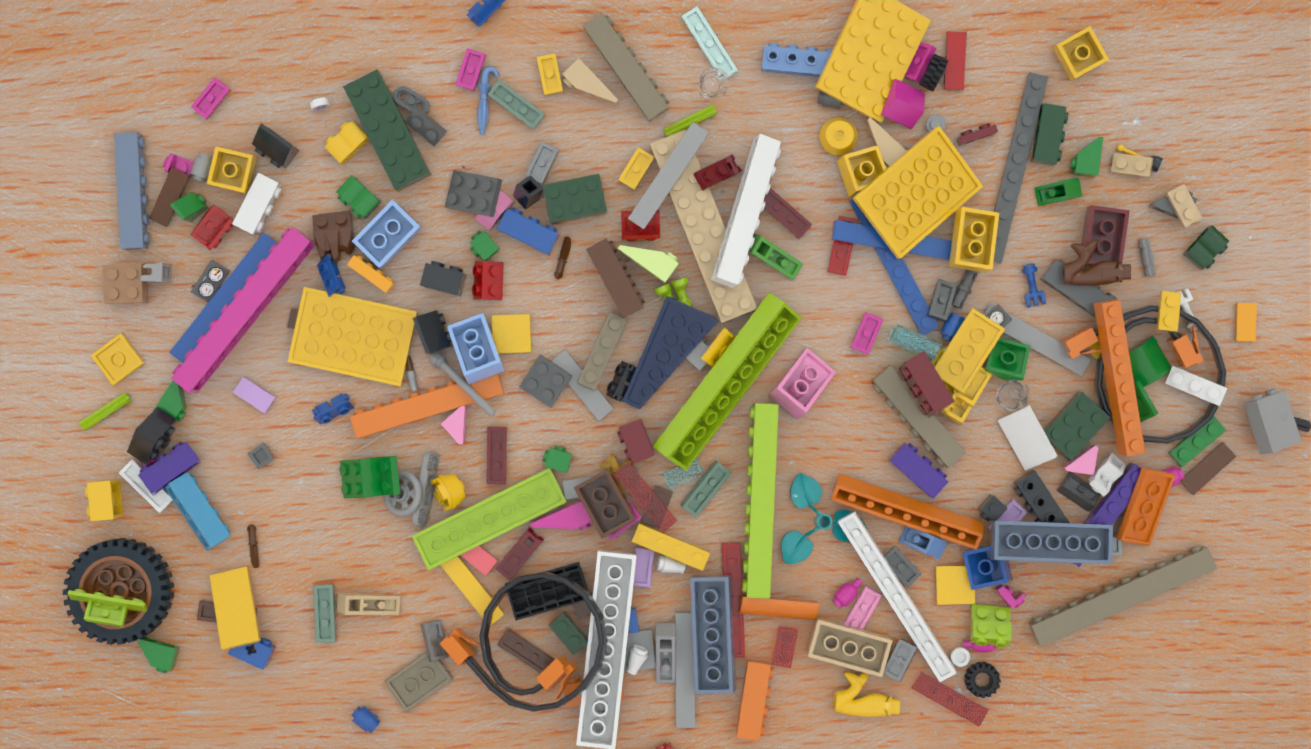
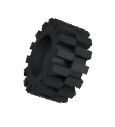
(933, 72)
(978, 668)

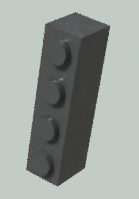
(1080, 295)

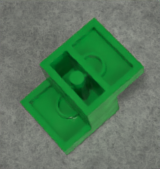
(369, 477)

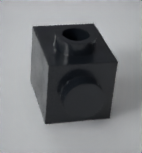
(528, 192)
(992, 508)

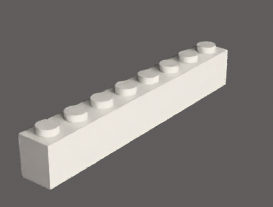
(746, 210)

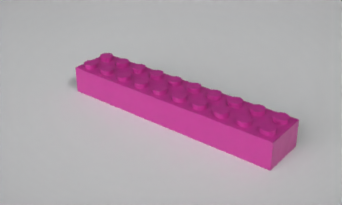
(243, 310)

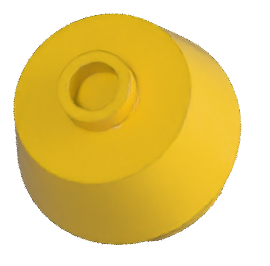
(838, 136)
(448, 491)

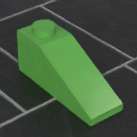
(775, 257)

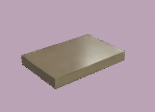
(418, 681)

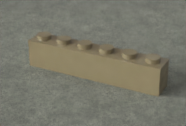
(625, 66)
(931, 431)

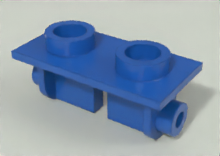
(480, 13)
(329, 273)
(340, 406)

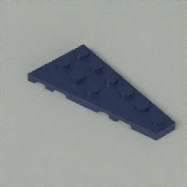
(670, 342)

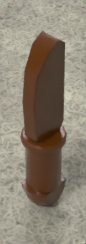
(563, 257)
(253, 545)

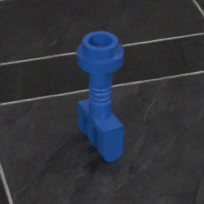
(1029, 269)

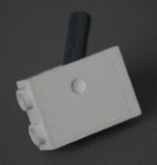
(1274, 421)

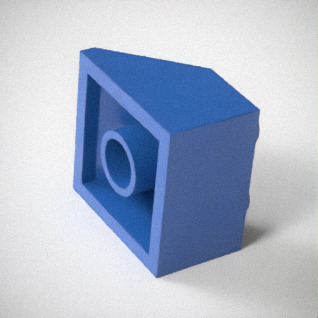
(984, 571)

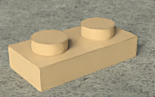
(1132, 165)
(1183, 205)

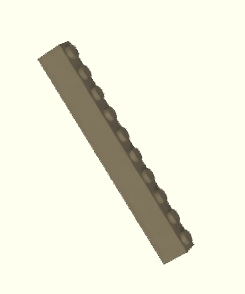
(1122, 595)

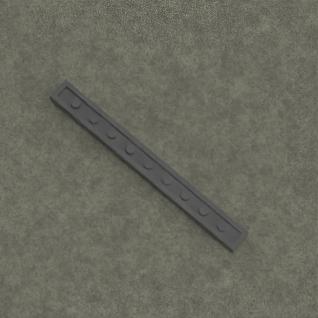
(1018, 158)

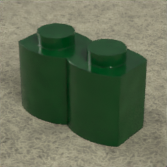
(1206, 247)

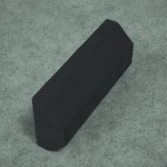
(545, 595)

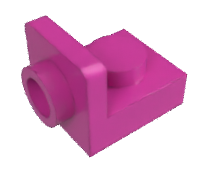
(179, 163)
(1006, 594)

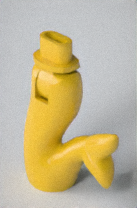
(867, 706)

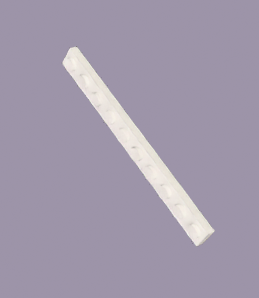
(897, 596)

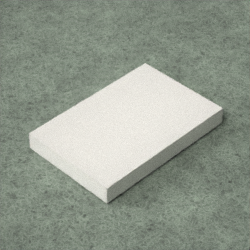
(1027, 438)

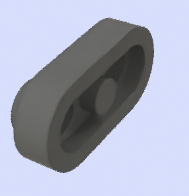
(412, 100)

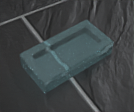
(677, 476)

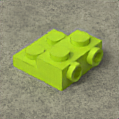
(990, 625)

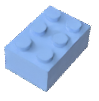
(387, 234)
(475, 348)

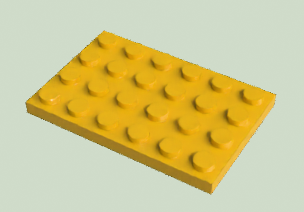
(871, 54)
(917, 192)
(352, 336)

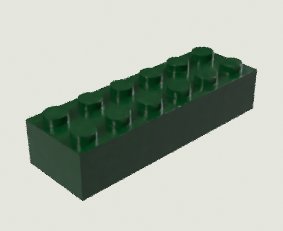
(387, 130)

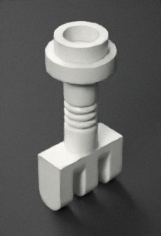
(1185, 306)

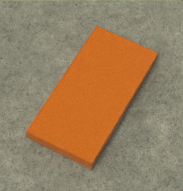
(1145, 506)

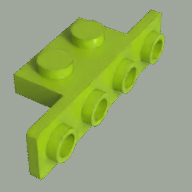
(106, 609)

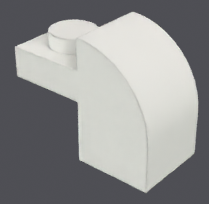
(1106, 473)

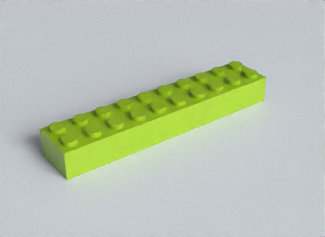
(727, 381)
(761, 502)

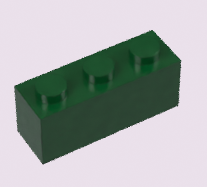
(1049, 134)

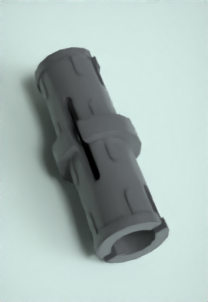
(964, 289)

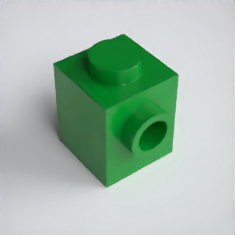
(483, 245)
(557, 458)

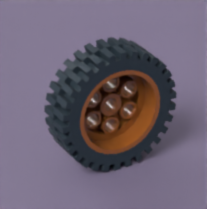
(112, 557)

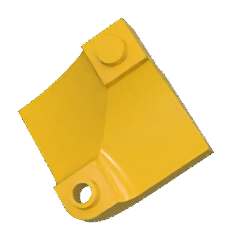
(964, 402)

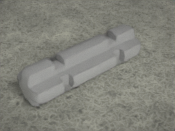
(1147, 257)

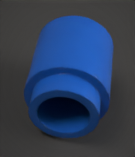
(951, 326)
(365, 719)

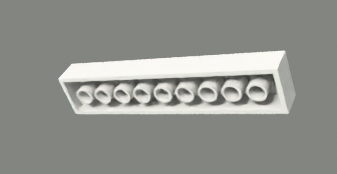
(603, 696)

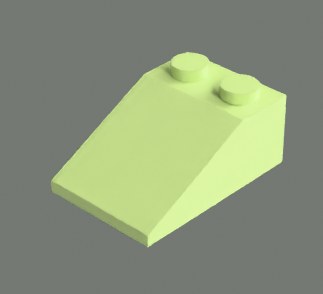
(655, 262)

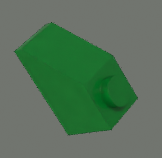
(1088, 159)
(1058, 191)
(190, 206)
(173, 402)
(159, 654)

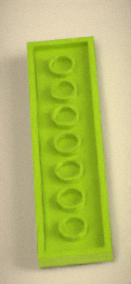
(489, 519)

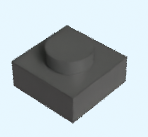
(261, 455)

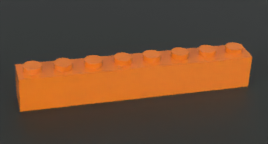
(1119, 377)
(421, 406)
(907, 511)

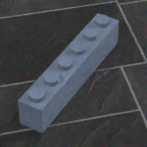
(131, 190)

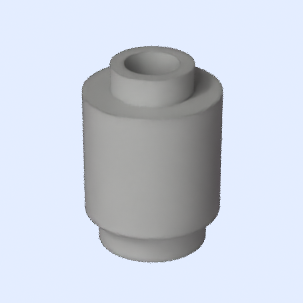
(201, 167)

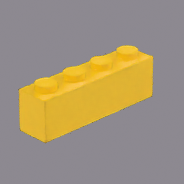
(671, 546)

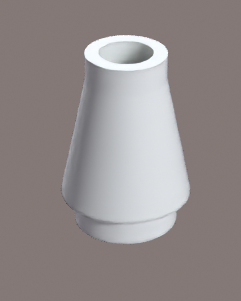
(668, 565)
(637, 657)

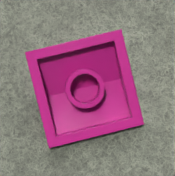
(904, 104)

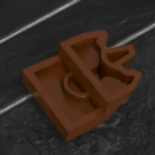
(333, 234)

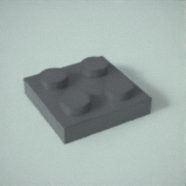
(545, 381)

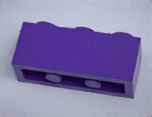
(168, 467)
(919, 470)

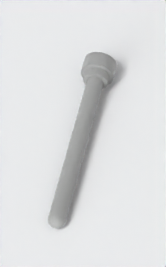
(439, 361)

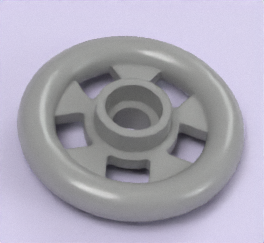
(416, 494)

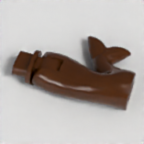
(1098, 274)

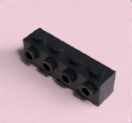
(1038, 499)

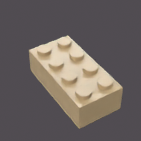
(849, 647)

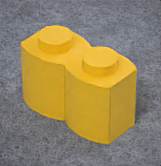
(346, 142)

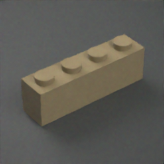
(601, 351)

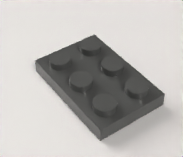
(473, 193)

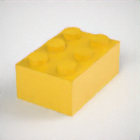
(974, 239)

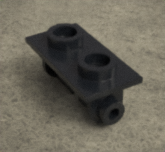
(616, 388)

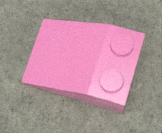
(802, 383)

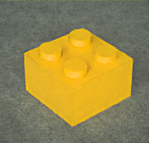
(1080, 53)
(860, 168)
(232, 170)
(104, 500)

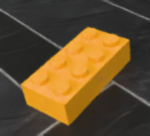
(374, 276)

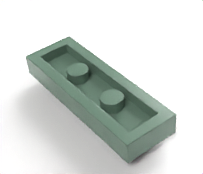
(516, 104)
(705, 488)
(324, 613)

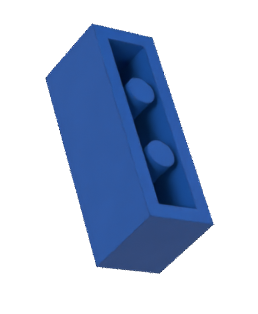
(528, 230)

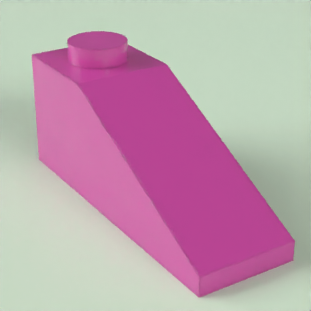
(570, 517)

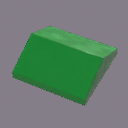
(1008, 360)
(1148, 362)

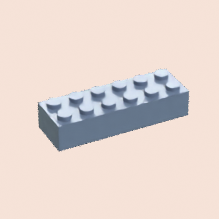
(1051, 542)
(713, 634)

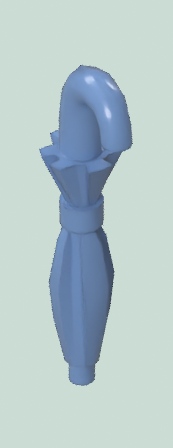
(484, 87)

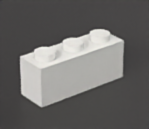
(257, 204)

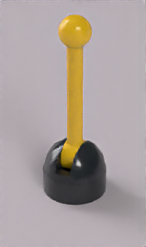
(1156, 162)

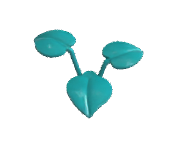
(804, 493)

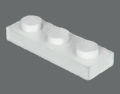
(1196, 385)
(130, 474)

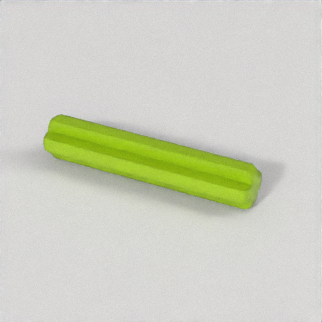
(686, 122)
(105, 411)

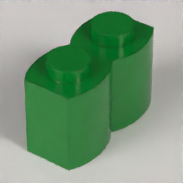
(358, 196)

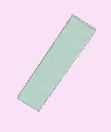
(708, 41)

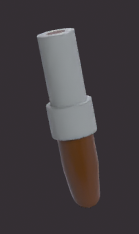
(411, 375)

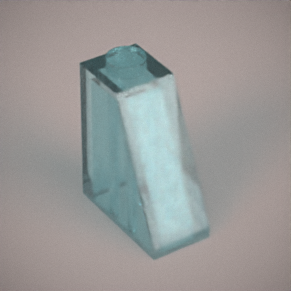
(914, 341)

